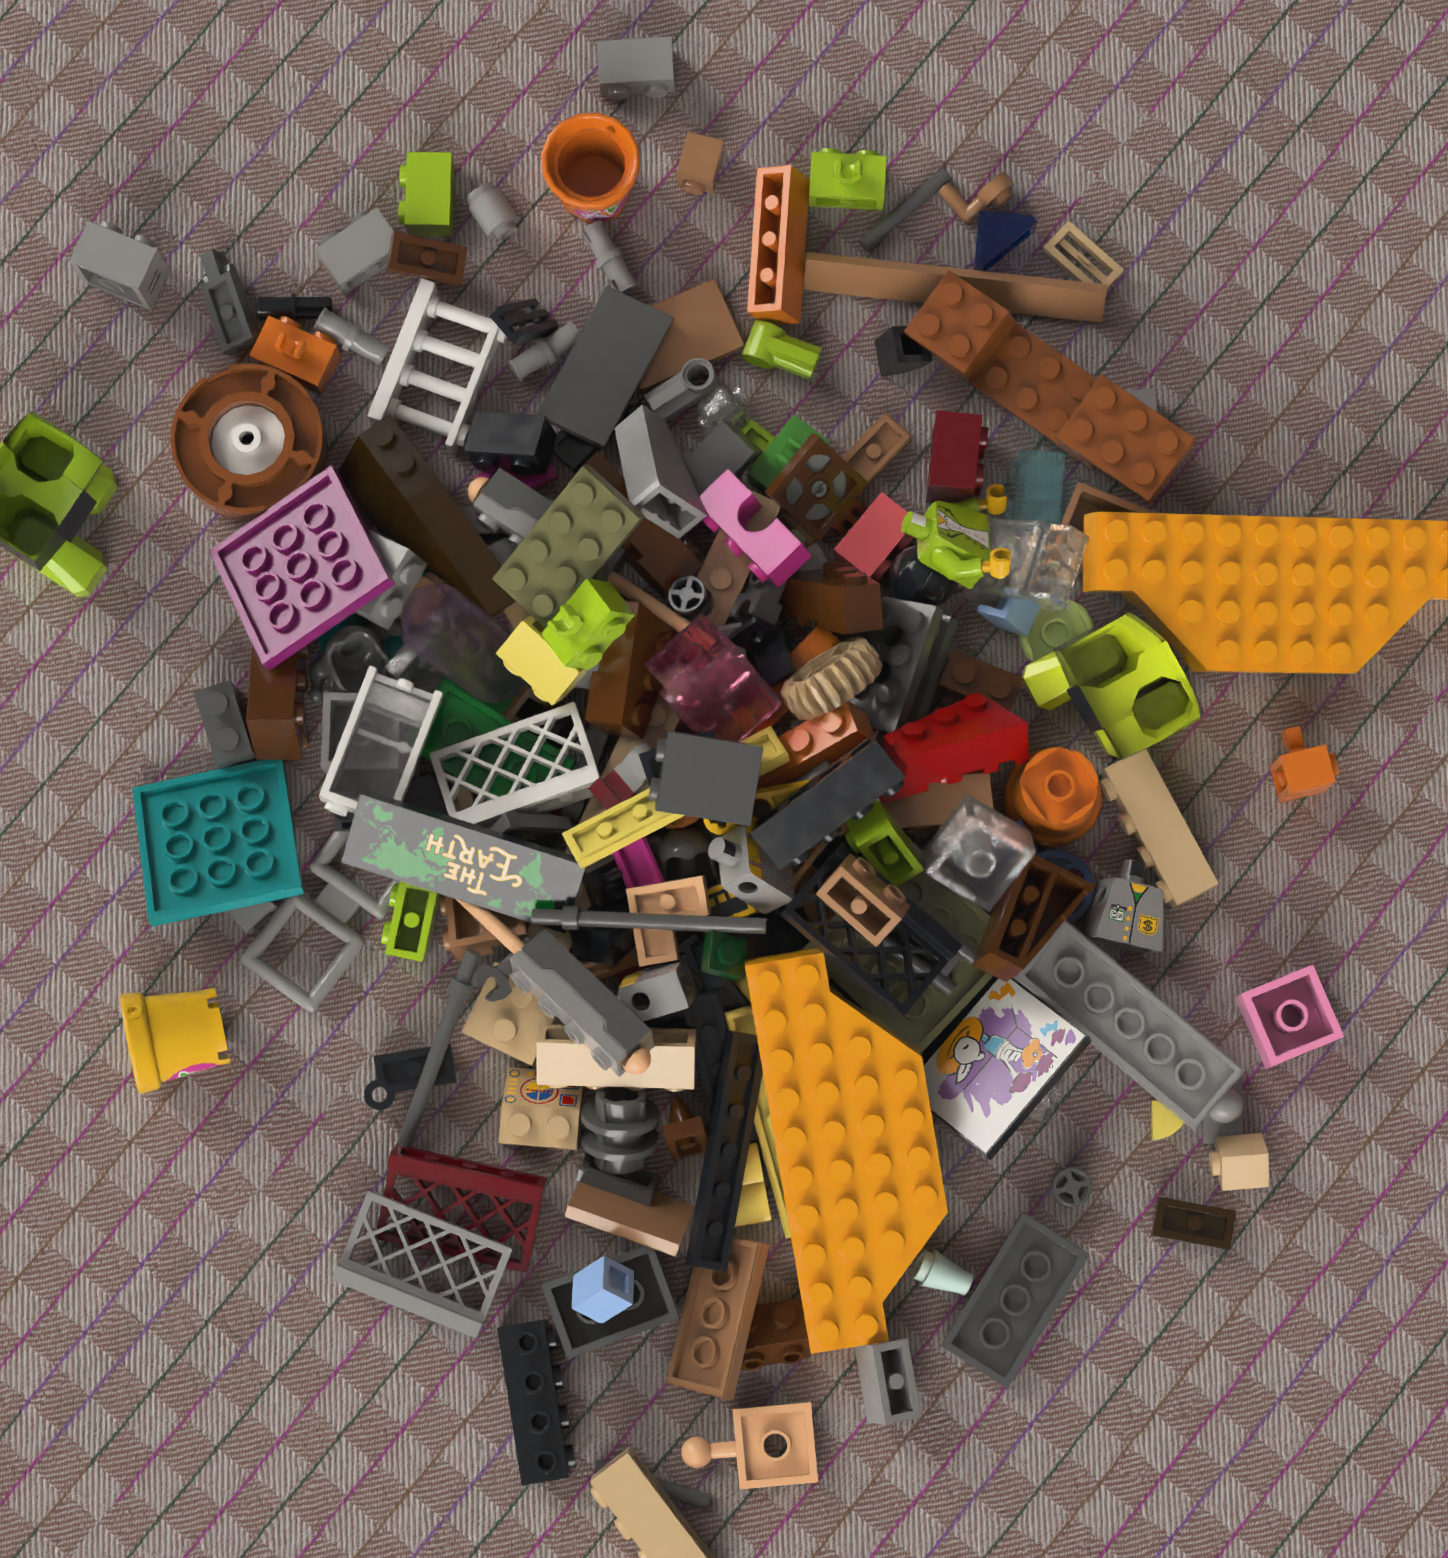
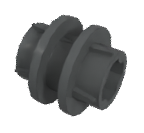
(619, 1129)

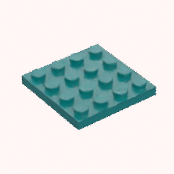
(217, 841)

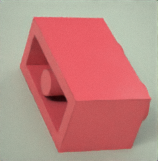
(874, 538)

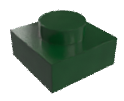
(724, 955)

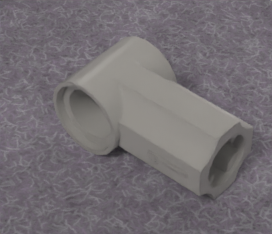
(679, 393)

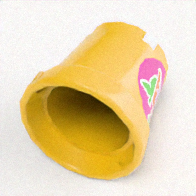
(172, 1035)

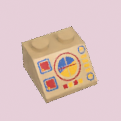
(539, 1114)

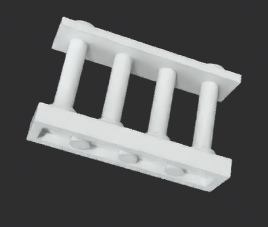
(401, 372)

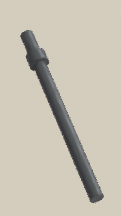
(572, 918)
(459, 990)

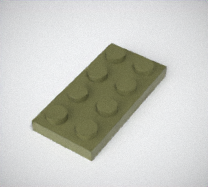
(568, 544)

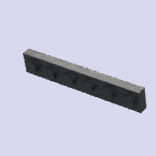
(726, 1153)

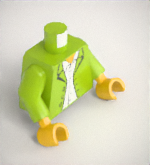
(957, 539)

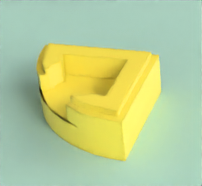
(1163, 1121)

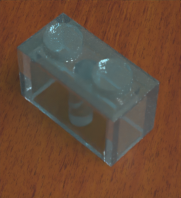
(1037, 486)

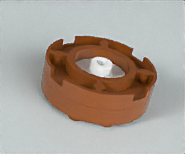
(228, 413)

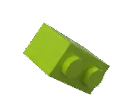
(428, 194)

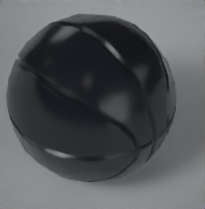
(917, 582)

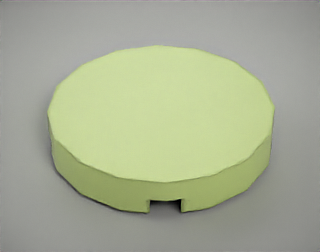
(1054, 629)

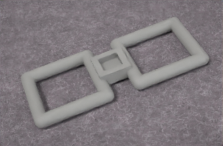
(331, 910)

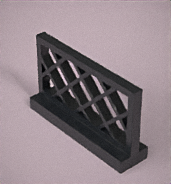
(914, 927)

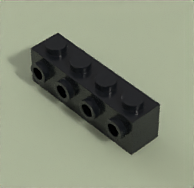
(829, 801)
(534, 1402)

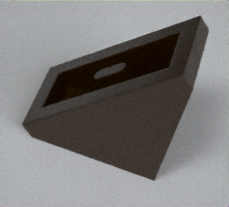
(529, 705)

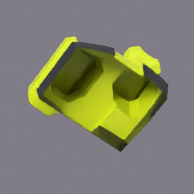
(1105, 696)

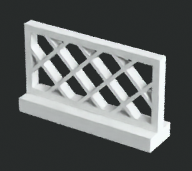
(535, 798)

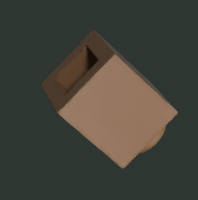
(700, 163)

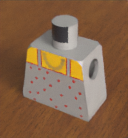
(750, 872)
(667, 985)

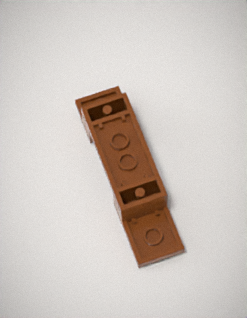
(1047, 390)

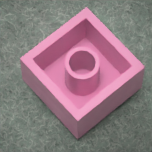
(1289, 1016)

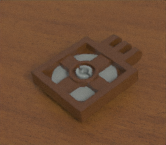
(818, 489)

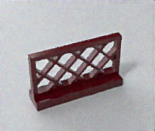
(470, 1176)

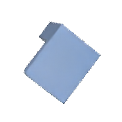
(1012, 615)
(603, 1289)

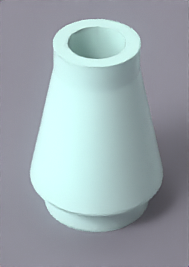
(940, 1273)

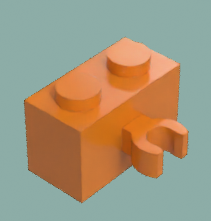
(297, 353)
(1302, 770)

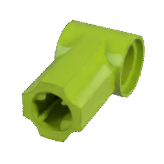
(771, 347)

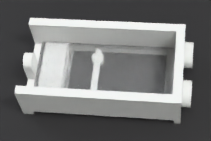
(380, 742)

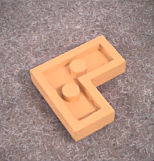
(675, 897)

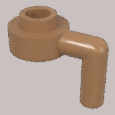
(995, 193)

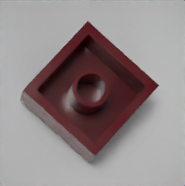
(954, 457)

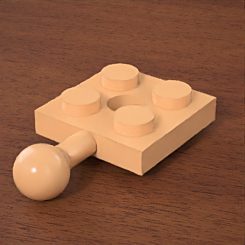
(751, 1429)

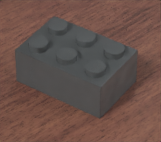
(651, 1306)

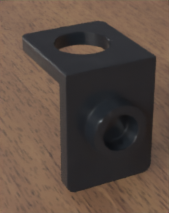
(769, 650)

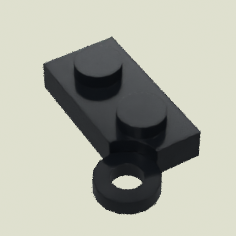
(402, 1072)

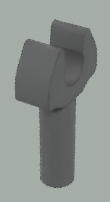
(499, 973)

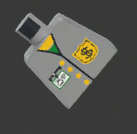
(1126, 912)

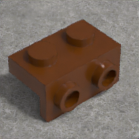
(776, 1335)

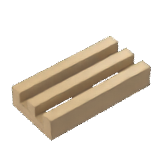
(1090, 247)

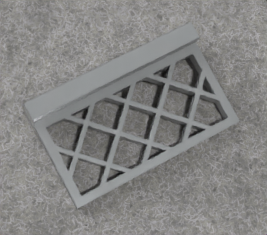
(409, 1295)

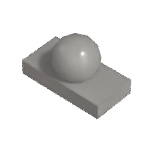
(1226, 1116)

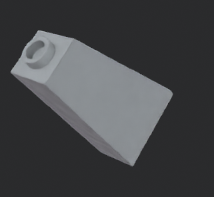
(656, 473)

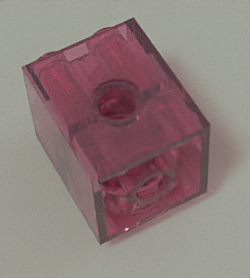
(712, 682)

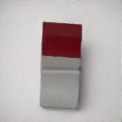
(623, 781)

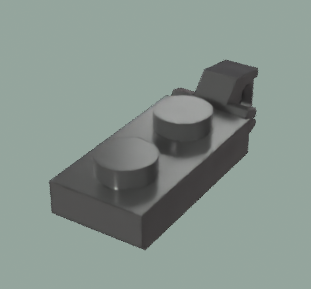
(227, 304)

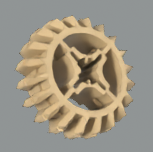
(831, 678)

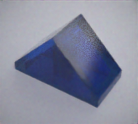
(999, 235)

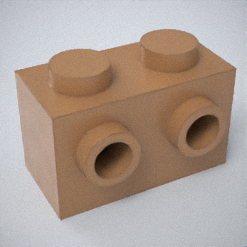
(864, 899)

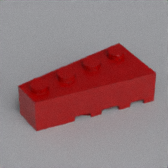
(956, 742)

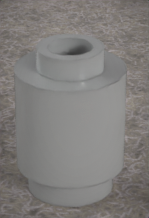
(492, 212)

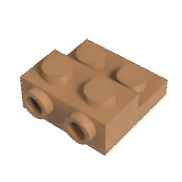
(468, 933)

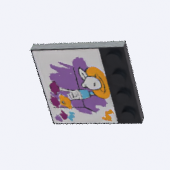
(998, 1063)

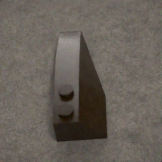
(420, 514)

